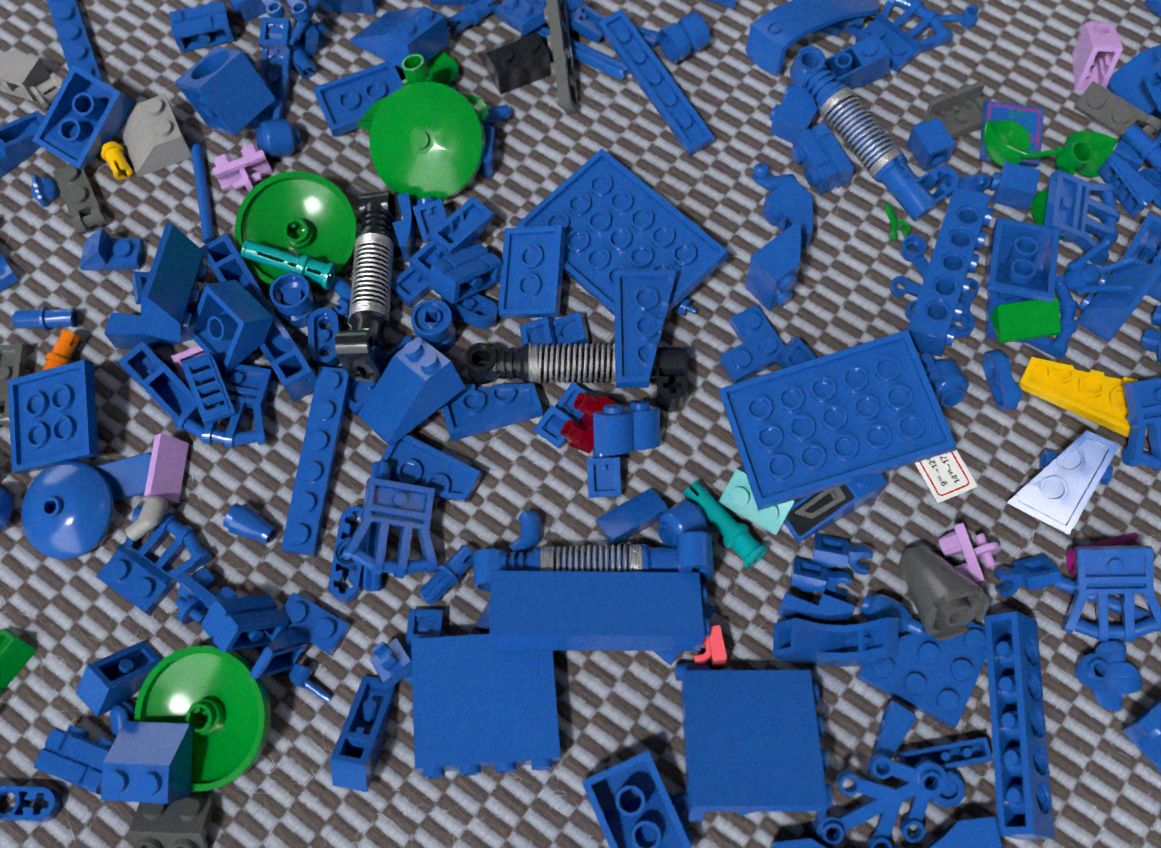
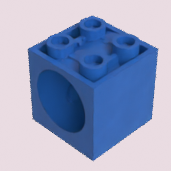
(226, 89)

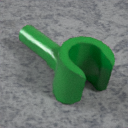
(896, 224)

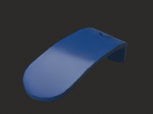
(792, 21)

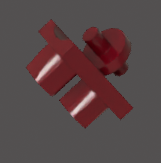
(582, 434)

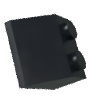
(517, 62)

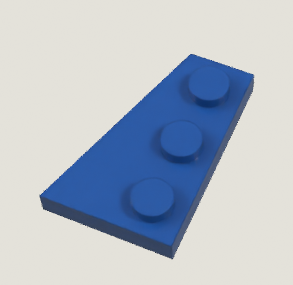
(425, 466)

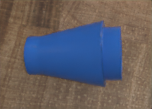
(247, 523)

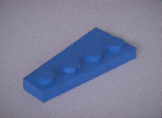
(639, 315)

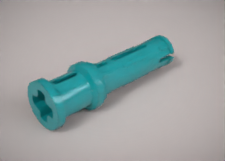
(304, 263)
(735, 535)

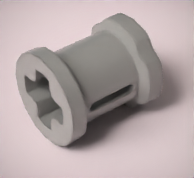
(39, 91)

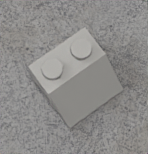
(154, 136)

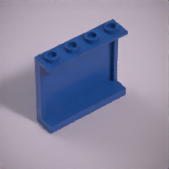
(482, 707)
(753, 742)

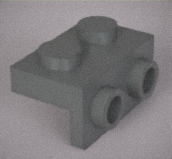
(958, 110)
(172, 824)

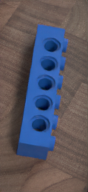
(948, 270)
(1018, 727)

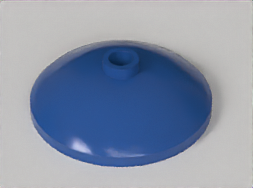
(81, 511)

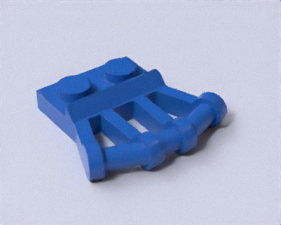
(527, 14)
(902, 45)
(1068, 208)
(1067, 308)
(246, 389)
(1144, 411)
(395, 506)
(1113, 571)
(148, 582)

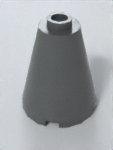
(941, 593)

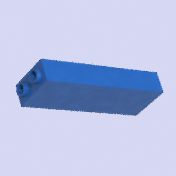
(597, 611)

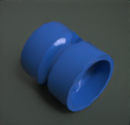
(684, 37)
(293, 299)
(434, 324)

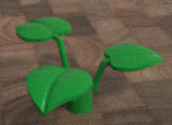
(439, 69)
(1081, 153)

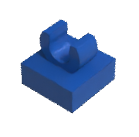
(313, 37)
(391, 661)

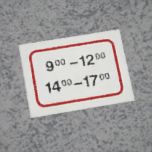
(946, 476)

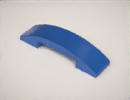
(275, 65)

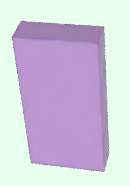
(166, 468)

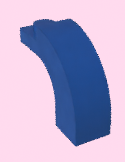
(836, 645)

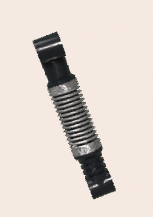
(362, 347)
(577, 364)

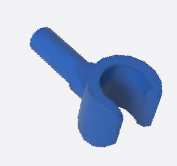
(966, 19)
(300, 677)

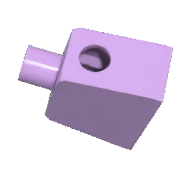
(1099, 47)

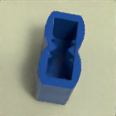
(626, 428)

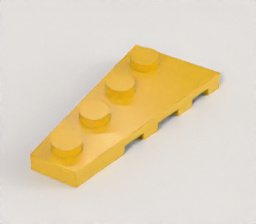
(1080, 392)

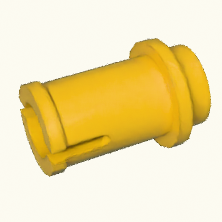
(113, 154)

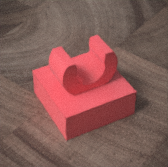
(714, 649)

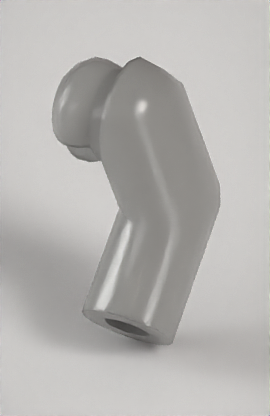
(149, 517)

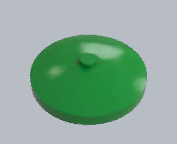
(427, 141)
(298, 216)
(221, 700)

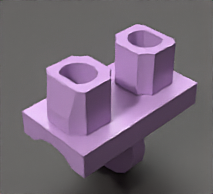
(242, 170)
(959, 542)

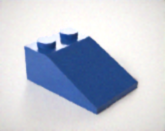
(403, 34)
(83, 118)
(1022, 259)
(410, 390)
(635, 806)

